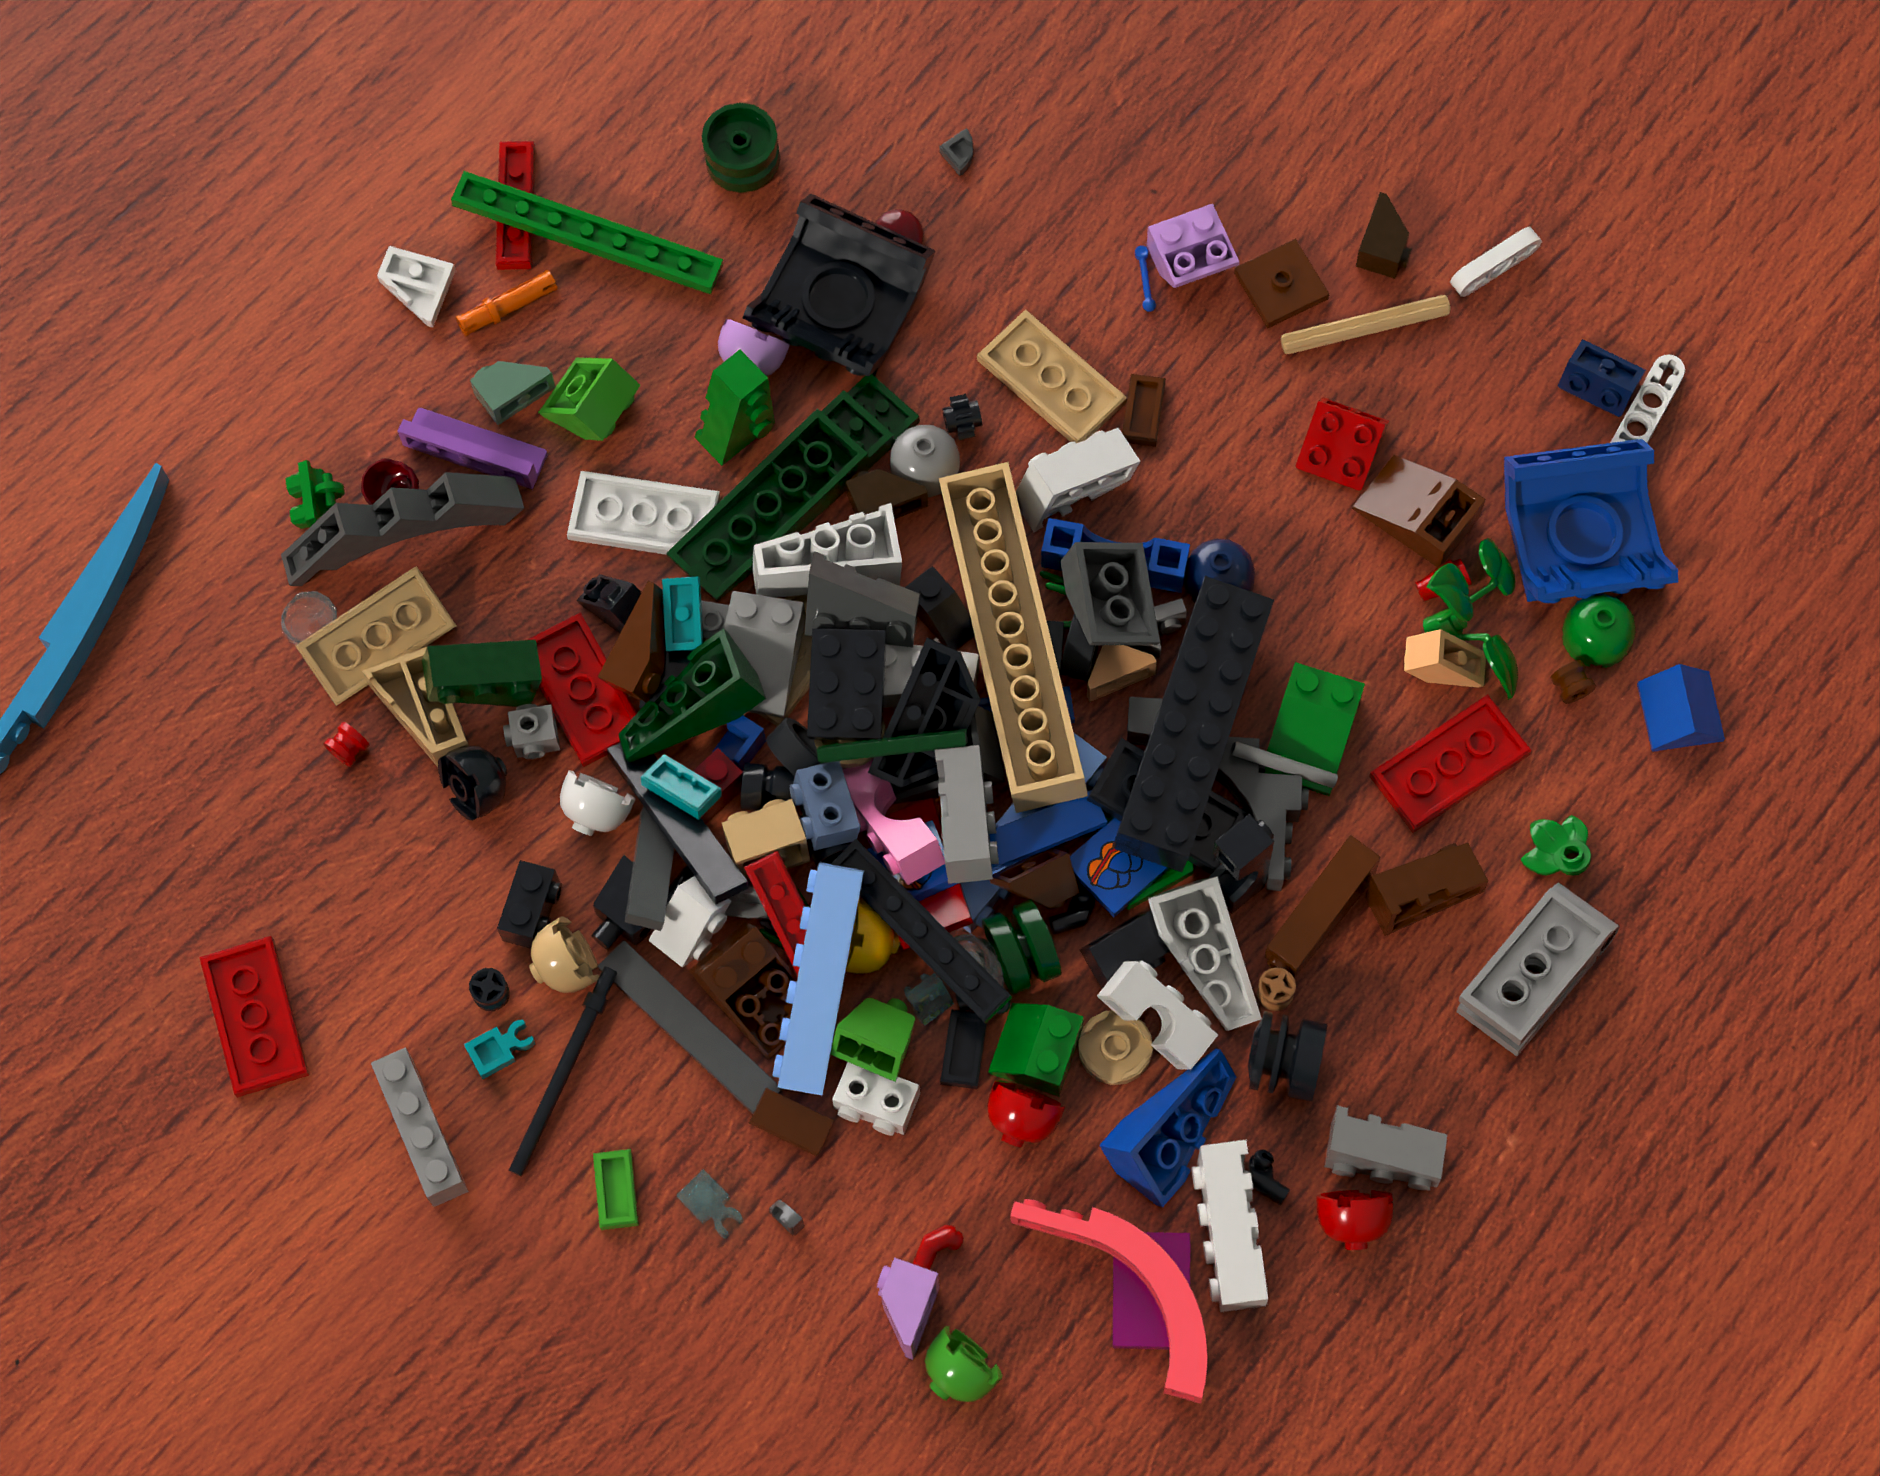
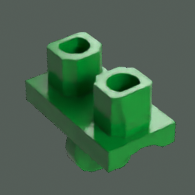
(317, 492)

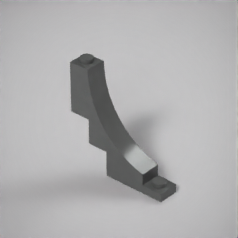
(400, 514)

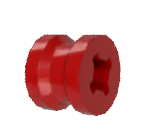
(346, 744)

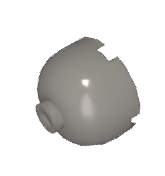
(924, 456)

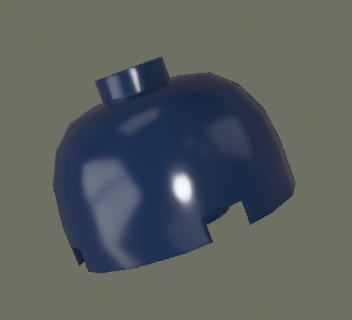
(1221, 561)

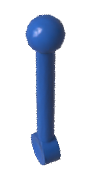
(1141, 254)

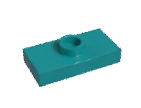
(681, 786)

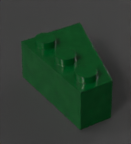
(483, 673)

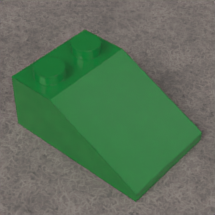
(1315, 721)

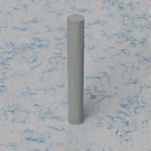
(1283, 764)

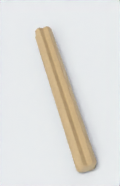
(1365, 324)

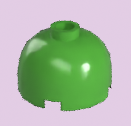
(959, 1367)

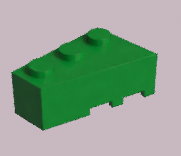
(737, 408)

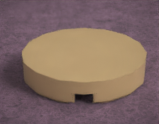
(1115, 1048)

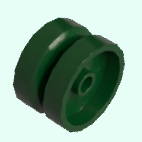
(741, 147)
(1026, 945)

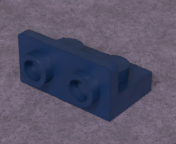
(1601, 378)

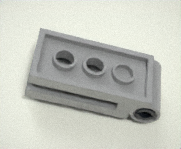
(1556, 940)

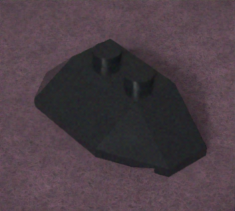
(934, 700)

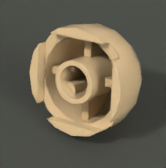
(562, 958)

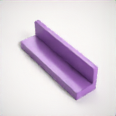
(472, 447)

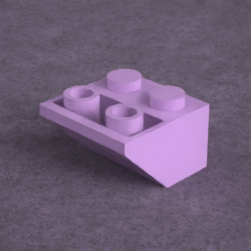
(1190, 246)

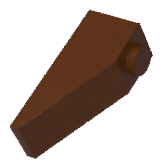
(639, 652)

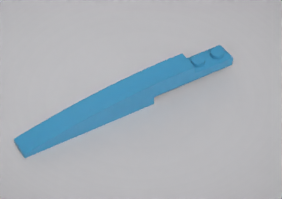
(82, 616)

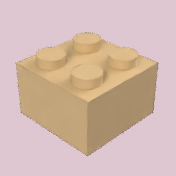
(764, 832)

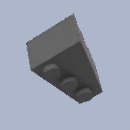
(850, 600)

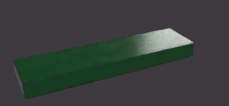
(892, 746)

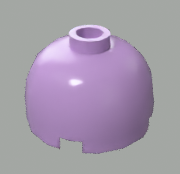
(760, 348)

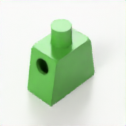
(875, 1036)

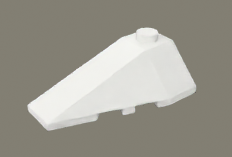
(1203, 941)

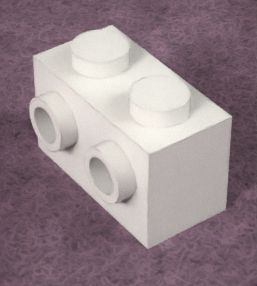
(689, 923)
(875, 1099)

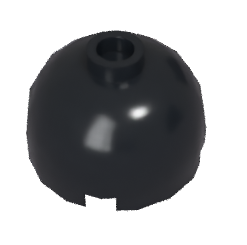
(474, 779)

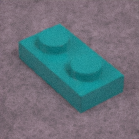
(682, 613)

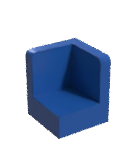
(742, 741)

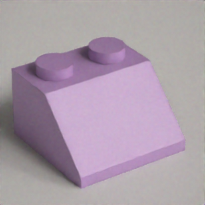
(908, 1299)

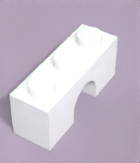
(1183, 1032)

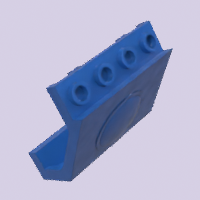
(1584, 521)

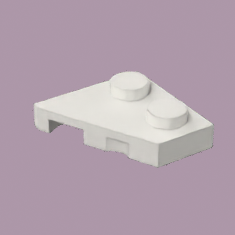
(417, 281)

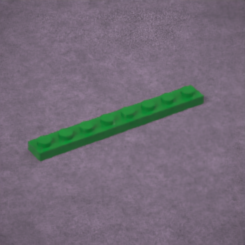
(587, 232)

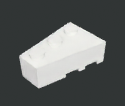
(1074, 473)

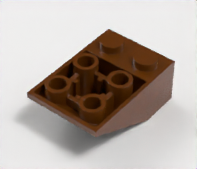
(1421, 508)
(749, 986)

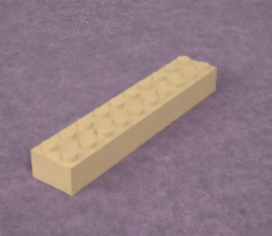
(1013, 638)

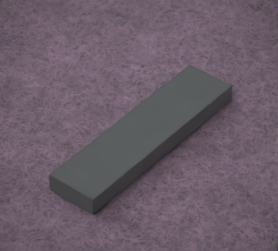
(649, 875)

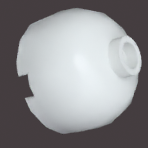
(593, 804)

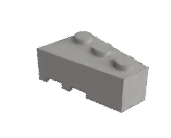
(965, 815)

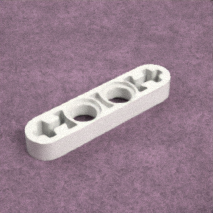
(1646, 415)

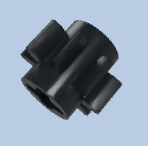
(962, 416)

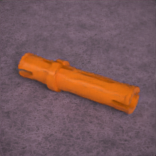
(494, 309)

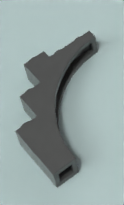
(1263, 795)

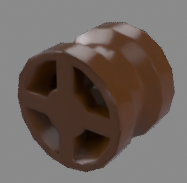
(1573, 682)

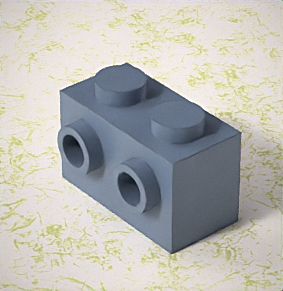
(825, 805)

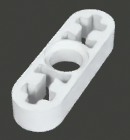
(1495, 261)

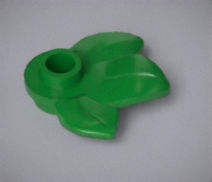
(1554, 843)

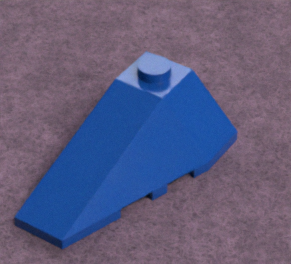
(1160, 1136)

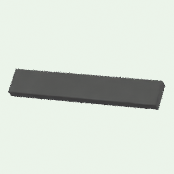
(688, 1026)

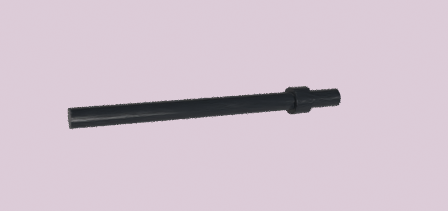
(594, 1004)

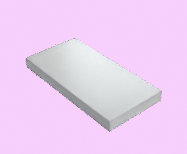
(636, 512)

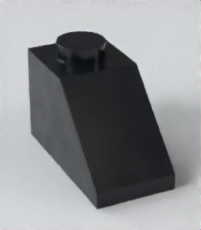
(942, 609)

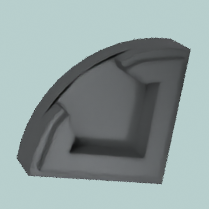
(958, 151)
(787, 1217)

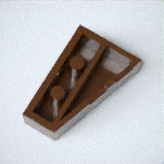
(1424, 887)

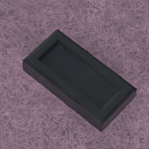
(963, 1050)

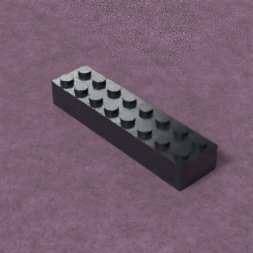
(1193, 724)

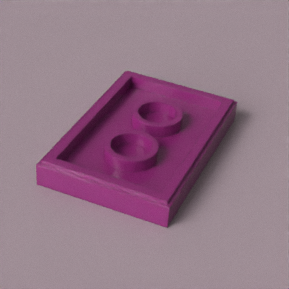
(1135, 1311)

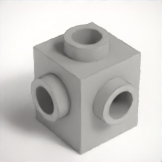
(532, 731)

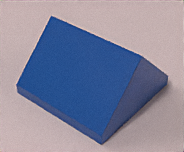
(1680, 708)

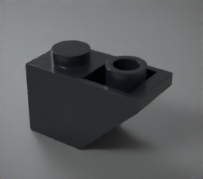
(610, 600)

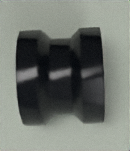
(486, 982)

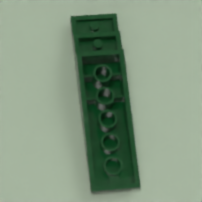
(793, 483)

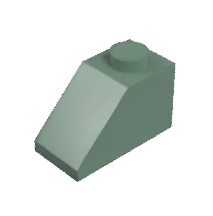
(510, 387)

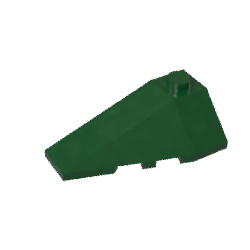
(707, 694)

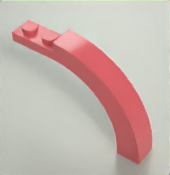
(1154, 1267)

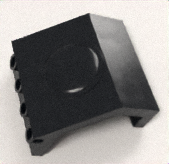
(841, 287)

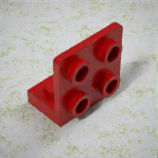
(1341, 443)

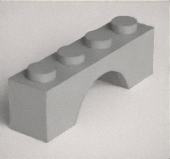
(419, 1127)

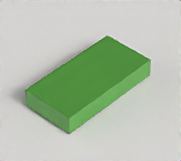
(615, 1189)

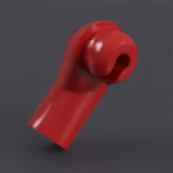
(935, 1241)

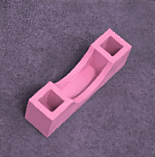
(906, 844)

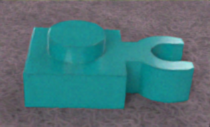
(493, 1051)

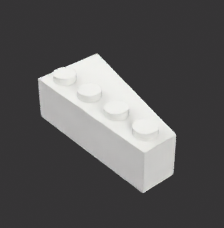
(862, 542)
(1230, 1226)

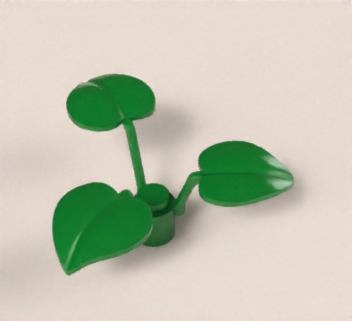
(1453, 589)

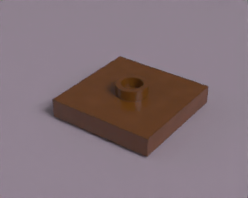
(1281, 283)

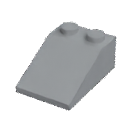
(770, 638)

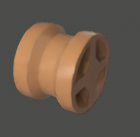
(1278, 981)

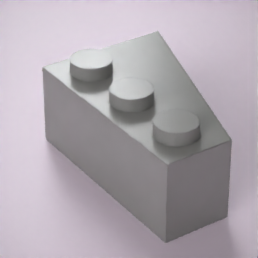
(1385, 1151)

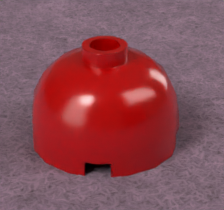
(1022, 1113)
(1355, 1216)

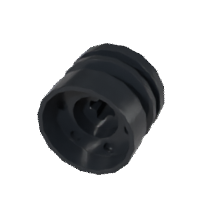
(1287, 1056)

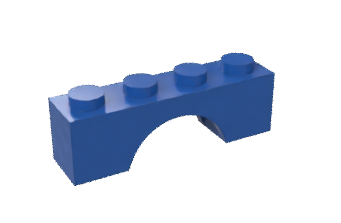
(1164, 558)

